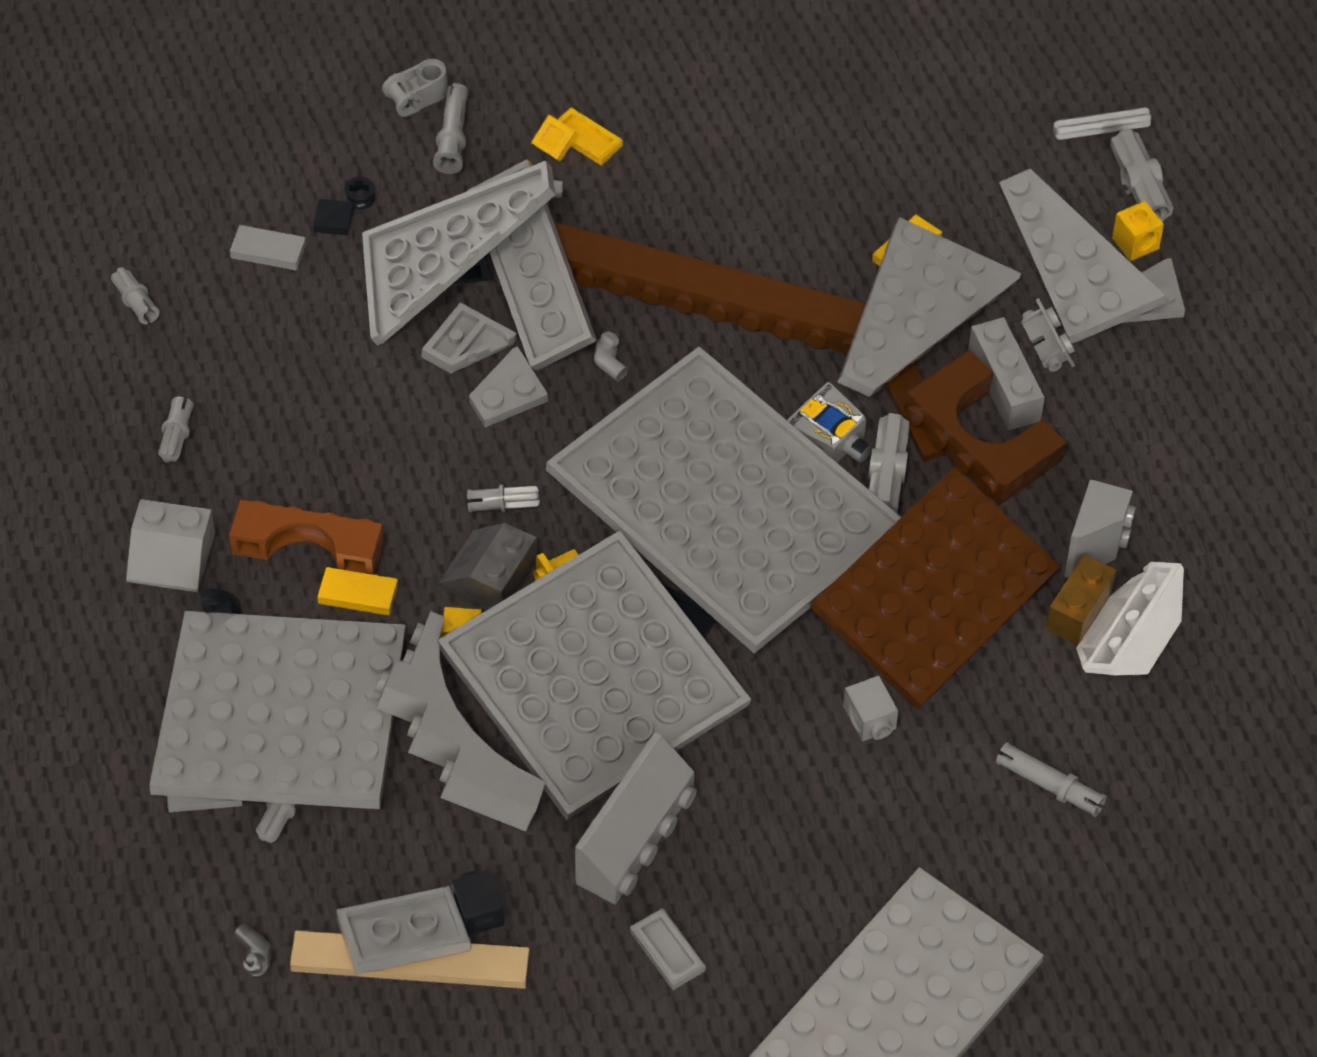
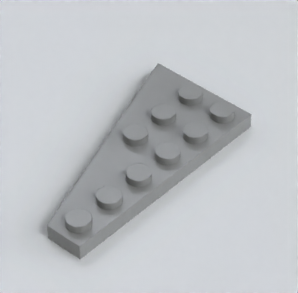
(1081, 270)

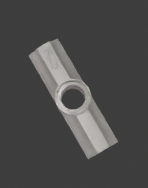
(1140, 173)
(889, 459)

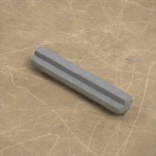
(1101, 123)

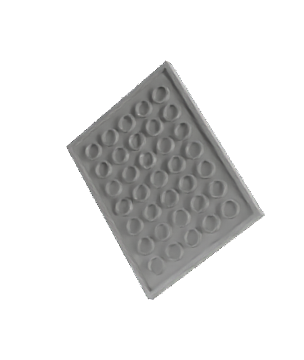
(724, 497)

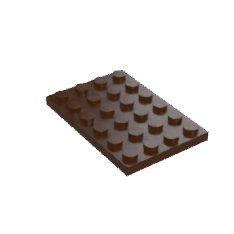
(934, 587)

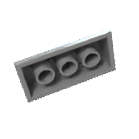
(634, 821)

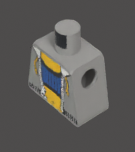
(833, 425)

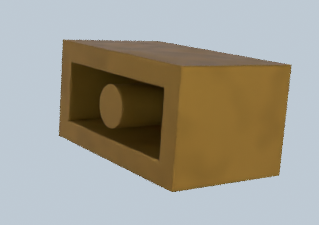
(1081, 599)

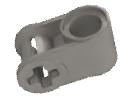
(418, 87)

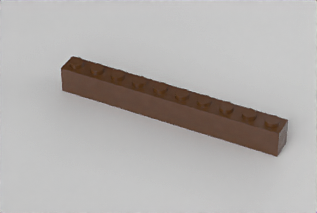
(710, 290)

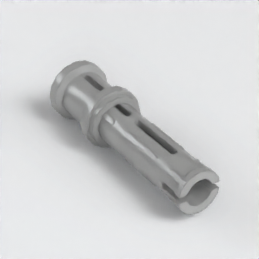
(451, 138)

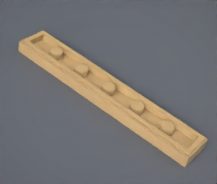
(480, 966)

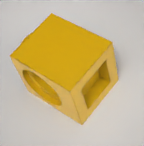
(1137, 231)

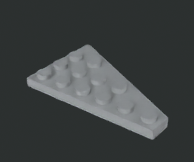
(431, 248)
(916, 301)

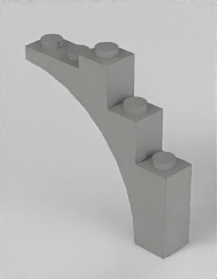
(472, 769)

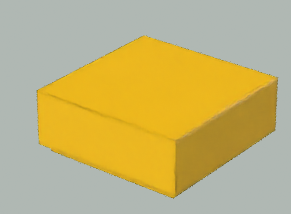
(554, 138)

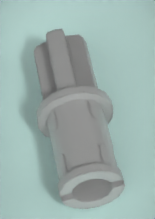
(135, 295)
(175, 429)
(504, 498)
(274, 820)

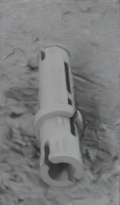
(1065, 787)

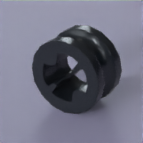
(360, 183)

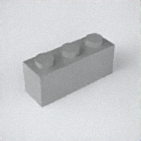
(1012, 382)

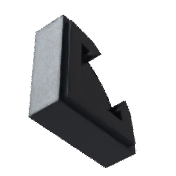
(219, 601)

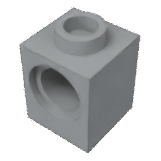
(870, 709)

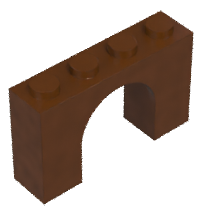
(995, 467)

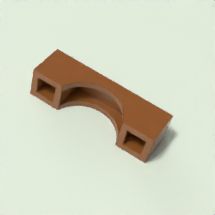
(265, 528)

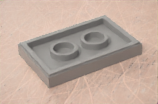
(403, 930)

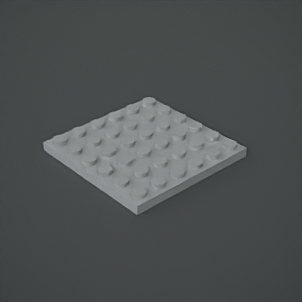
(591, 670)
(277, 710)

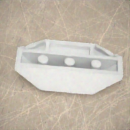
(1135, 623)

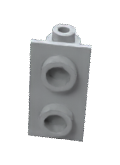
(1042, 325)

